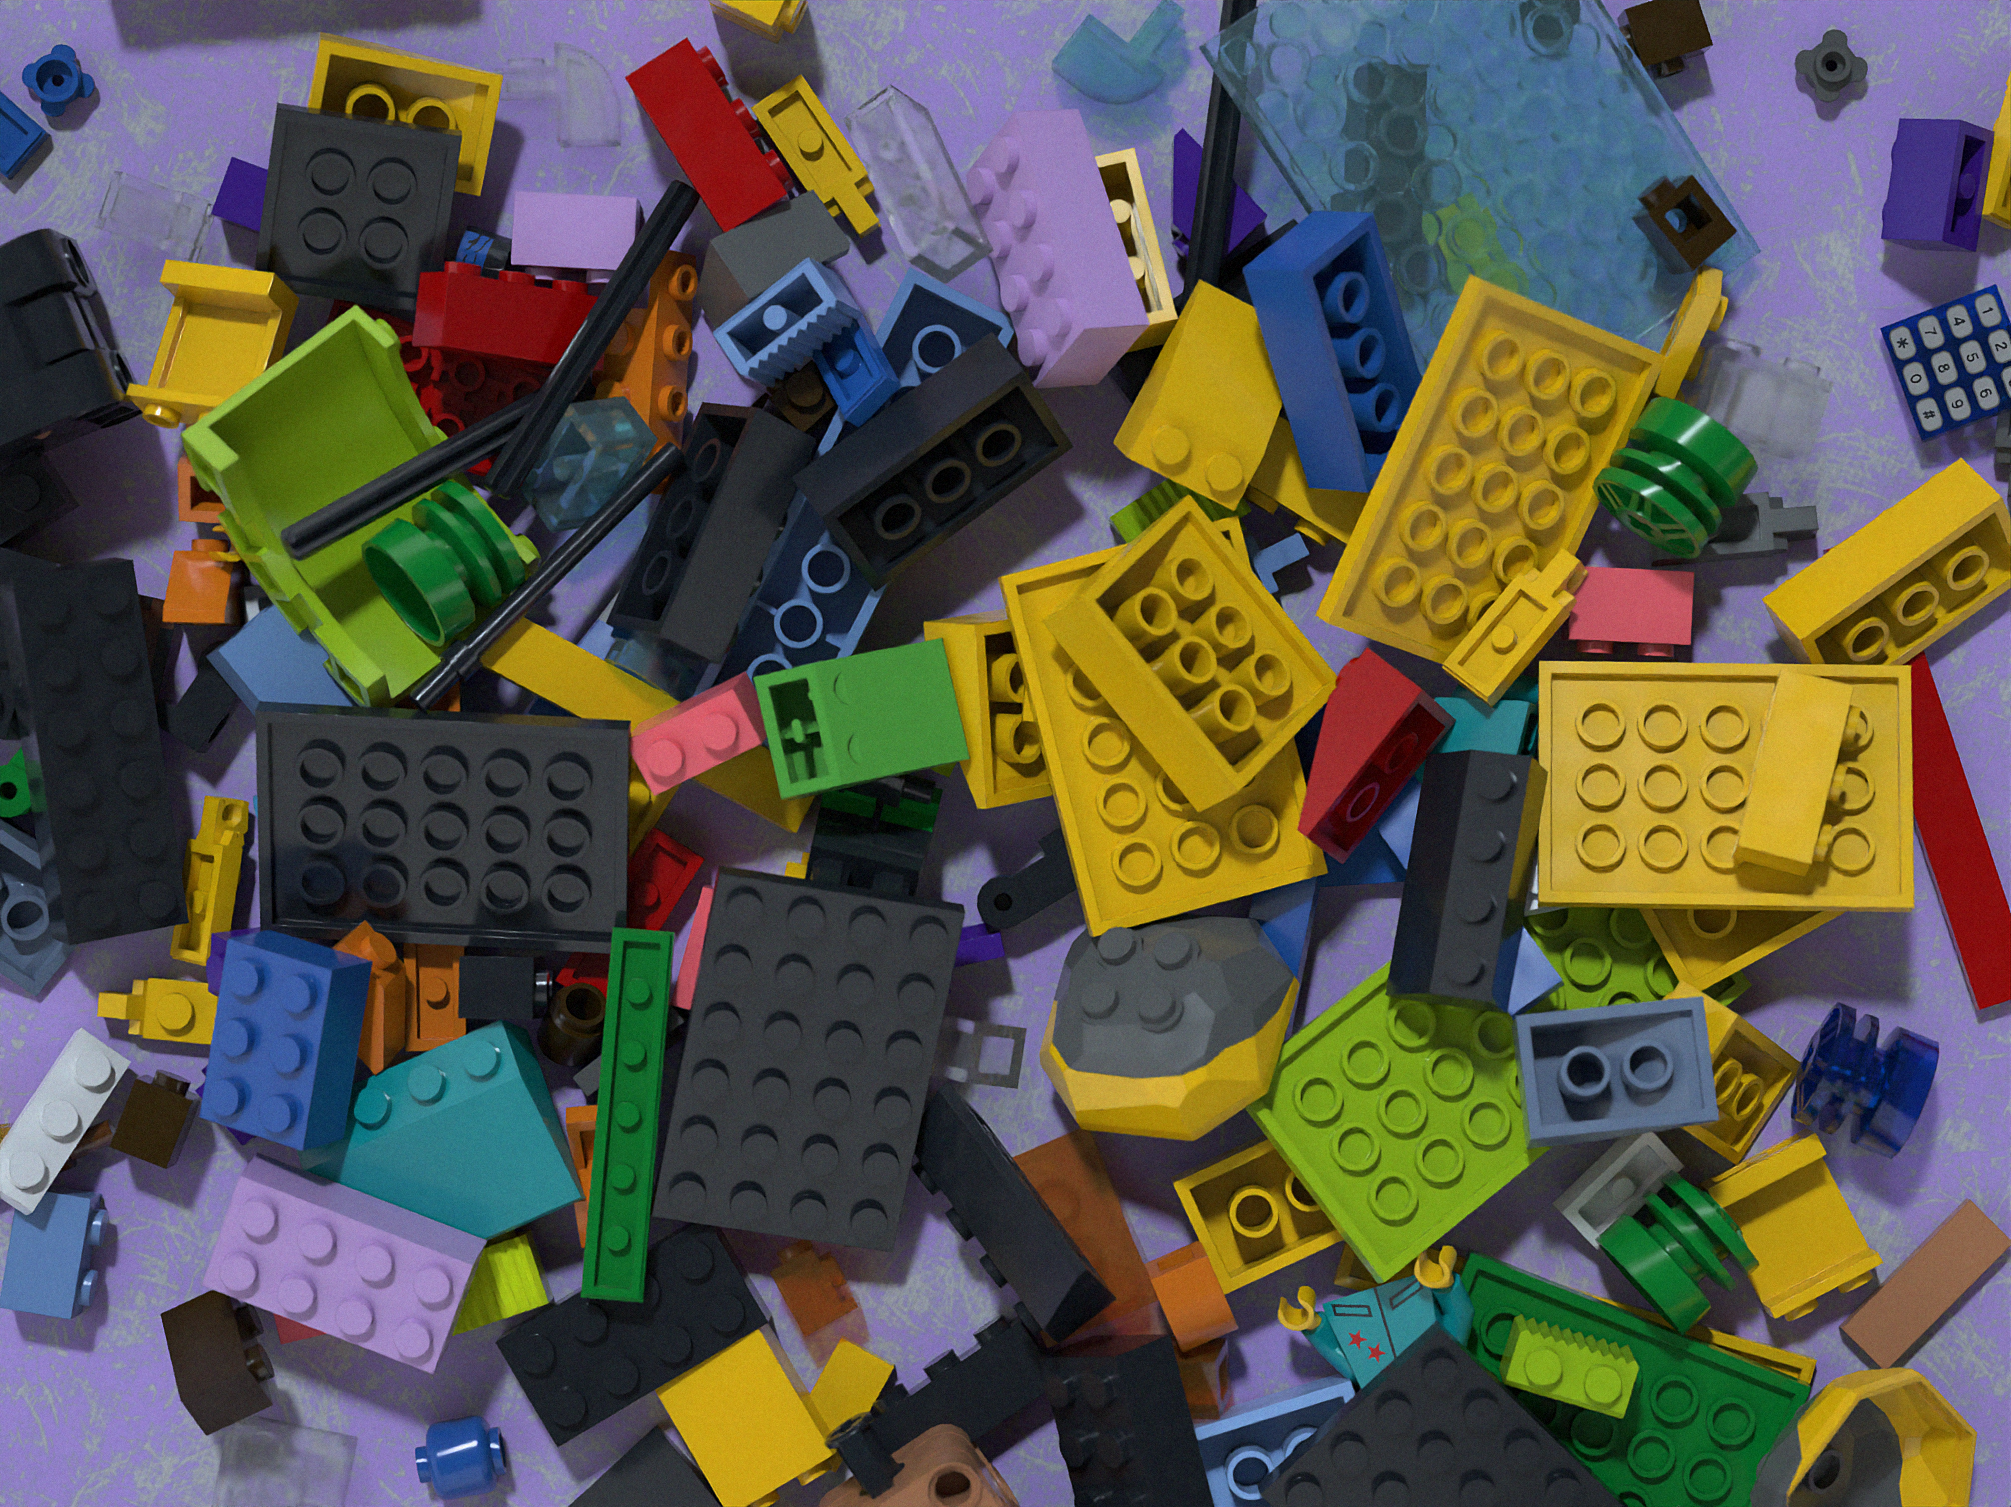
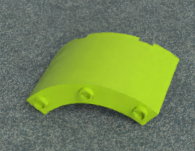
(295, 443)

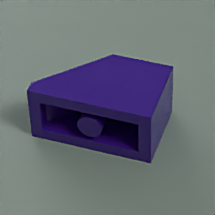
(1243, 213)

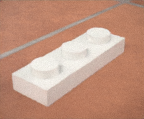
(57, 1118)

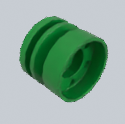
(1675, 477)
(443, 563)
(1678, 1251)

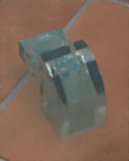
(1118, 71)

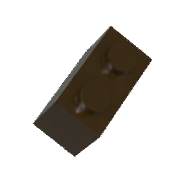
(218, 1359)

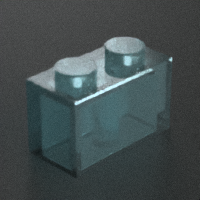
(587, 461)

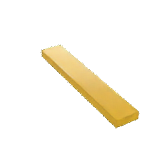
(597, 690)

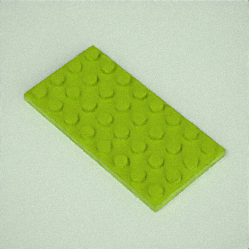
(1414, 1107)

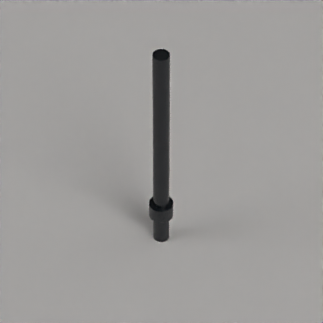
(463, 658)

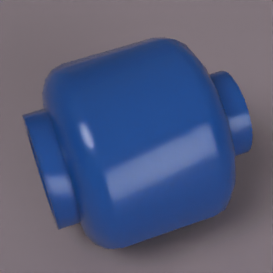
(462, 1457)

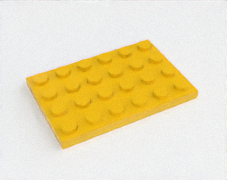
(1487, 469)
(1657, 774)
(1125, 823)

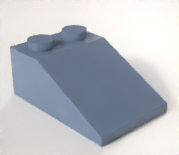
(26, 943)
(1613, 1071)

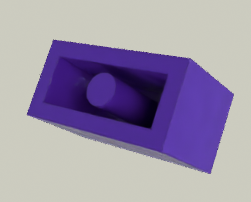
(1937, 184)

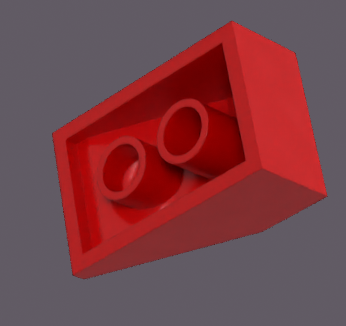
(1367, 751)

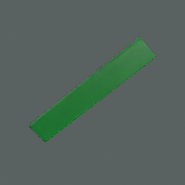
(628, 1114)

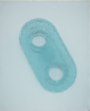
(643, 660)

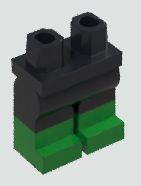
(880, 860)

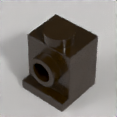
(1700, 228)
(799, 399)

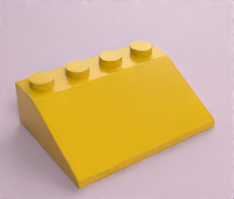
(1193, 654)

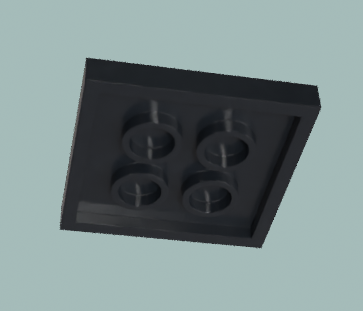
(356, 205)

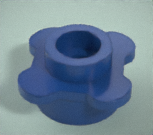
(41, 76)

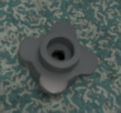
(1813, 66)

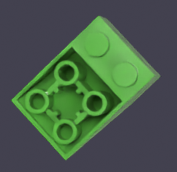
(861, 718)

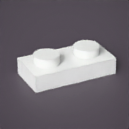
(1617, 1184)

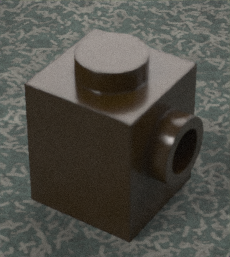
(1665, 34)
(156, 1119)

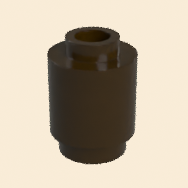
(573, 1024)

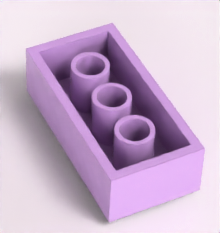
(1056, 249)
(343, 1262)

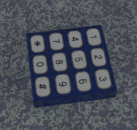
(1954, 362)

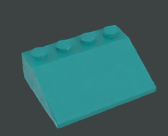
(457, 1136)

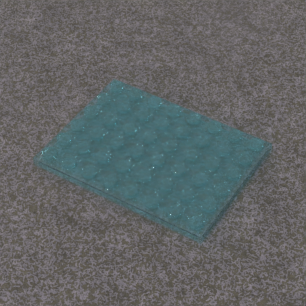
(1481, 146)

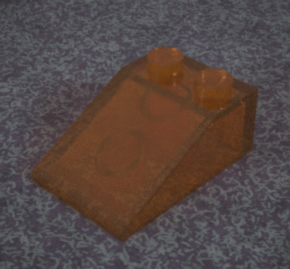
(1086, 1201)

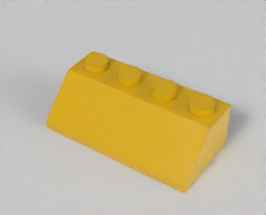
(1900, 576)

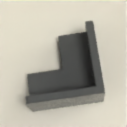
(763, 250)

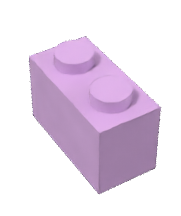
(572, 234)

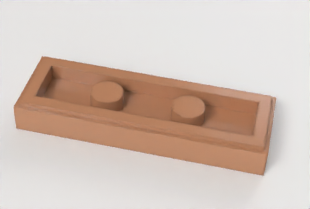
(1926, 1284)

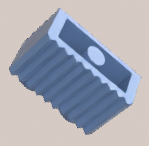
(787, 322)

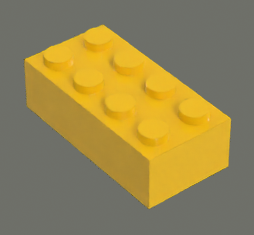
(1252, 1213)

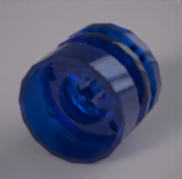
(1875, 1084)

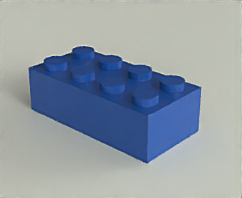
(1336, 345)

